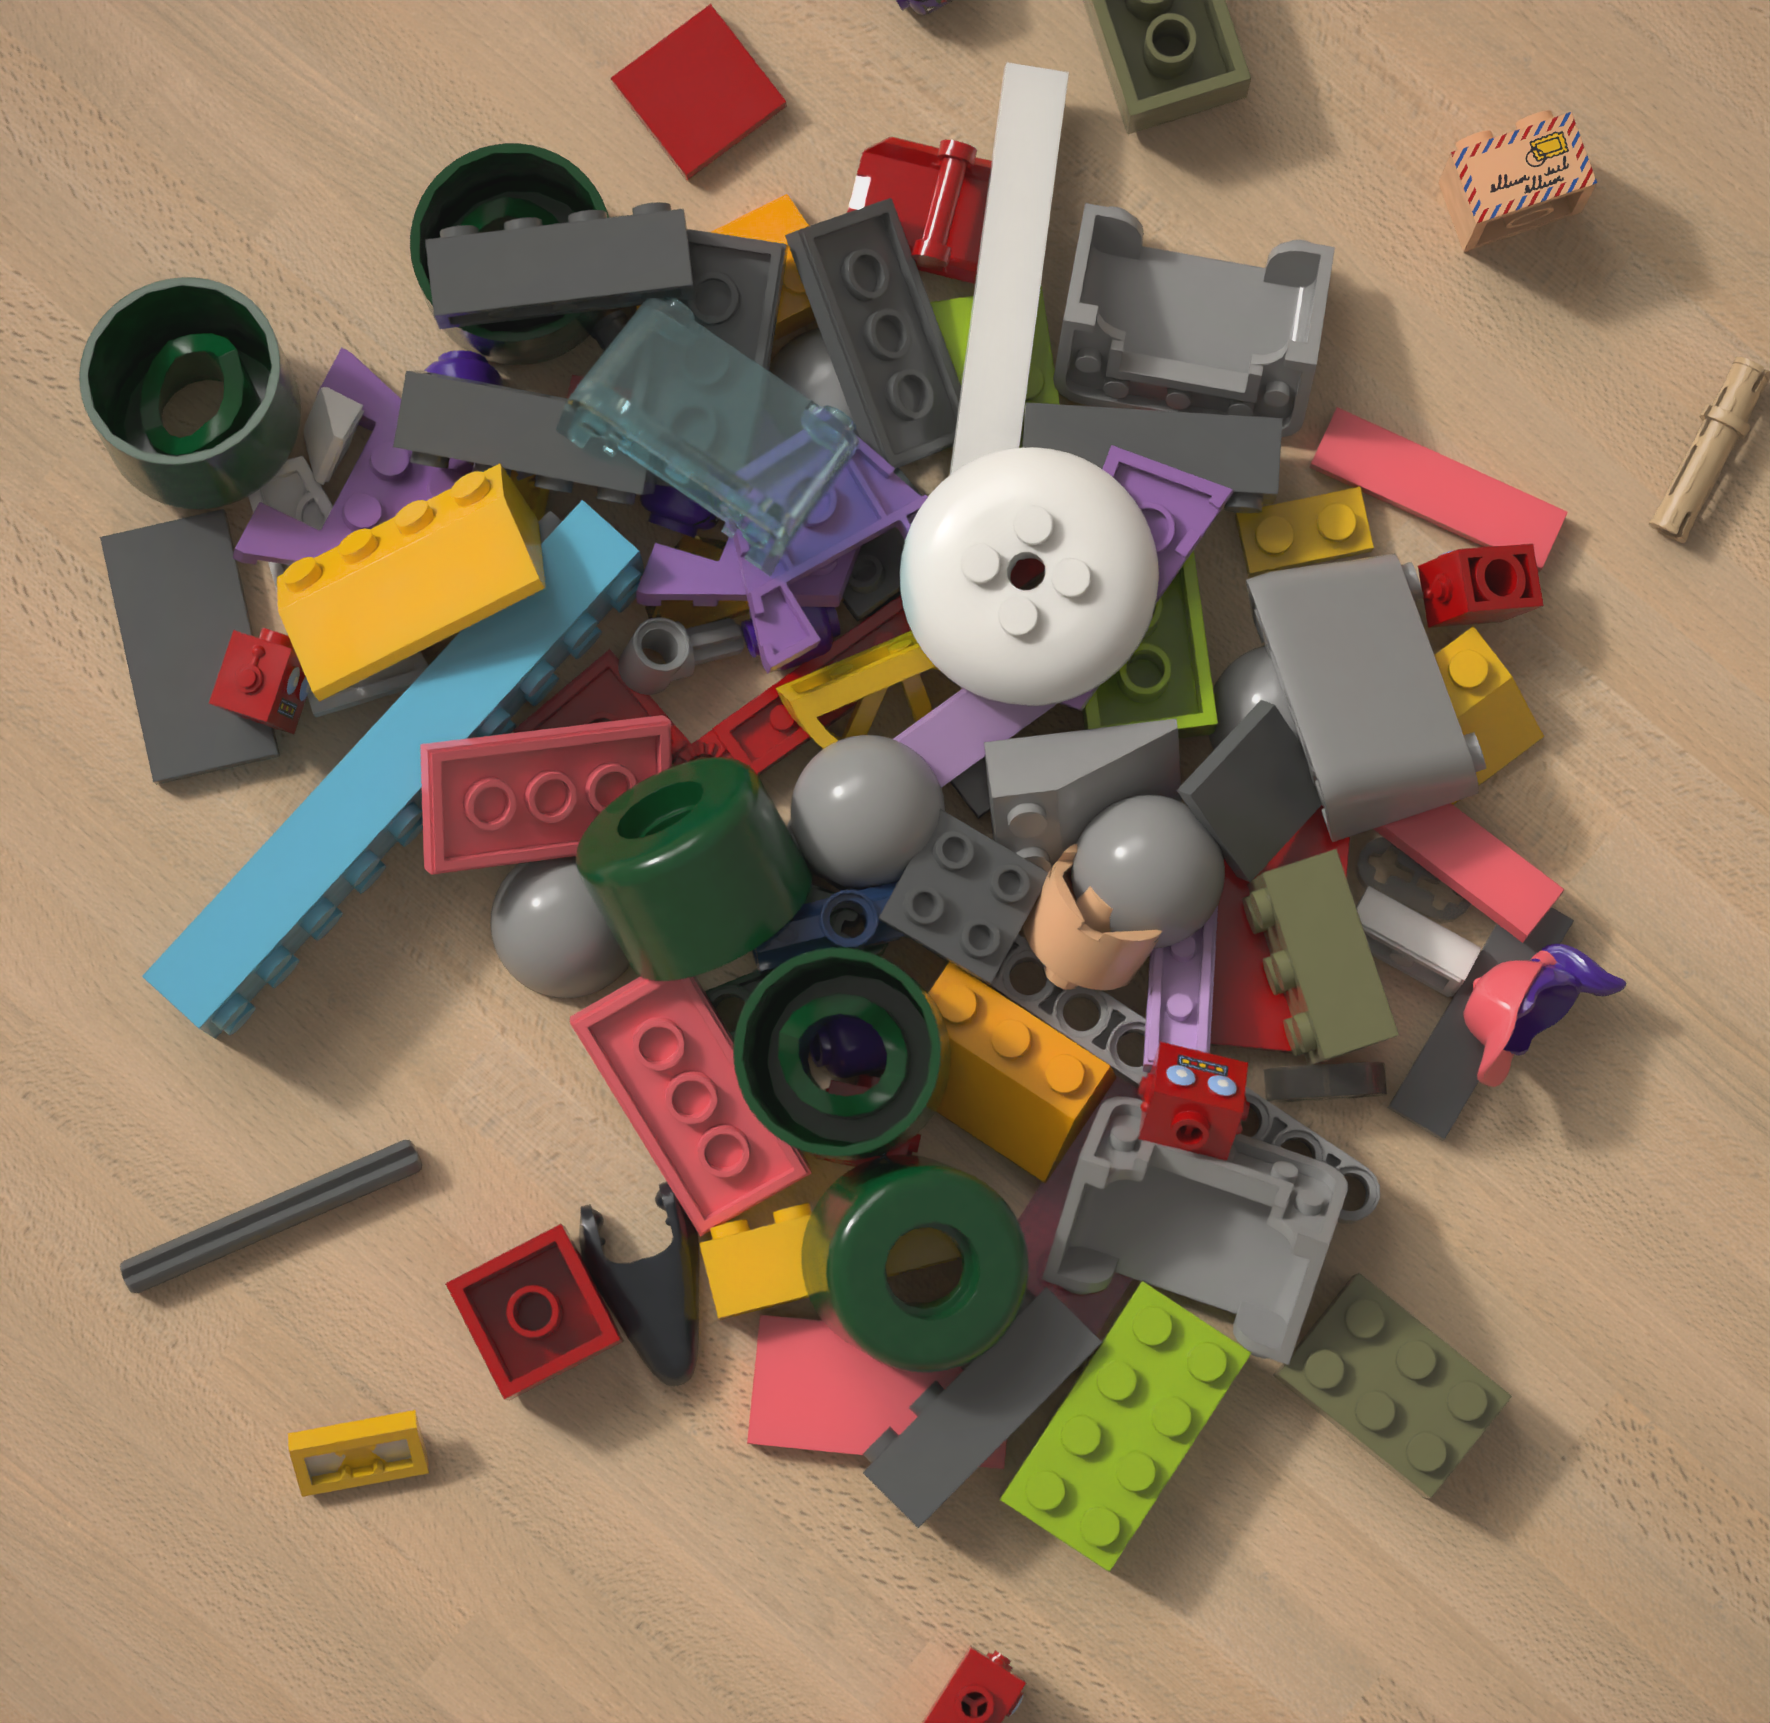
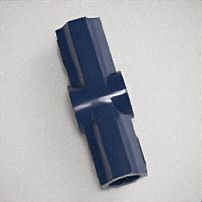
(812, 930)

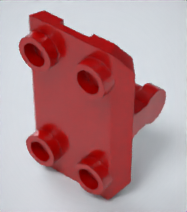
(936, 197)

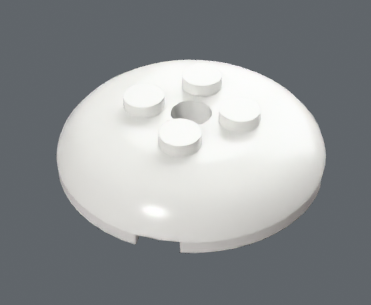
(1042, 640)

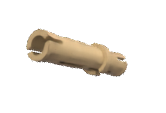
(1716, 437)

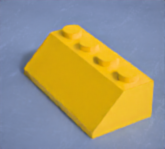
(411, 580)

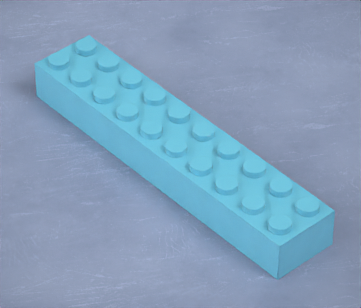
(376, 789)

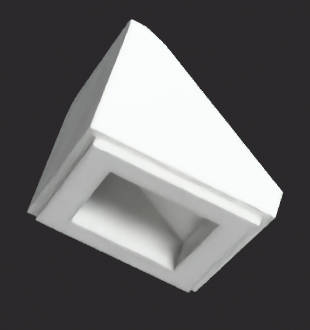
(330, 431)

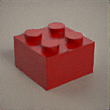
(534, 1312)

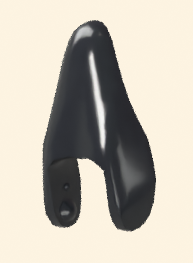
(654, 1295)

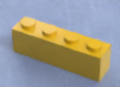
(764, 1265)

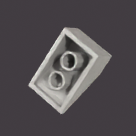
(1056, 783)

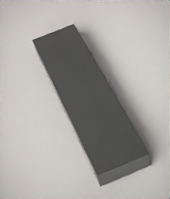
(1451, 1057)

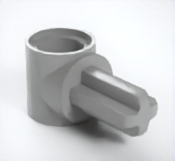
(679, 648)

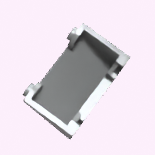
(1190, 328)
(1364, 691)
(1200, 1226)

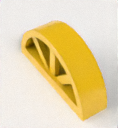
(863, 679)

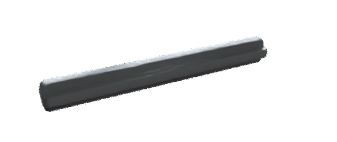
(270, 1216)

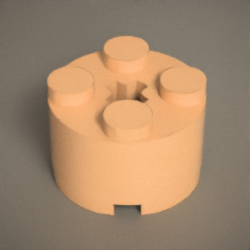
(1076, 935)

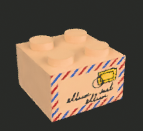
(1516, 179)

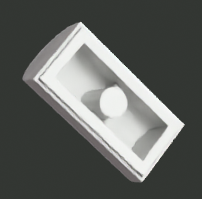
(1415, 943)

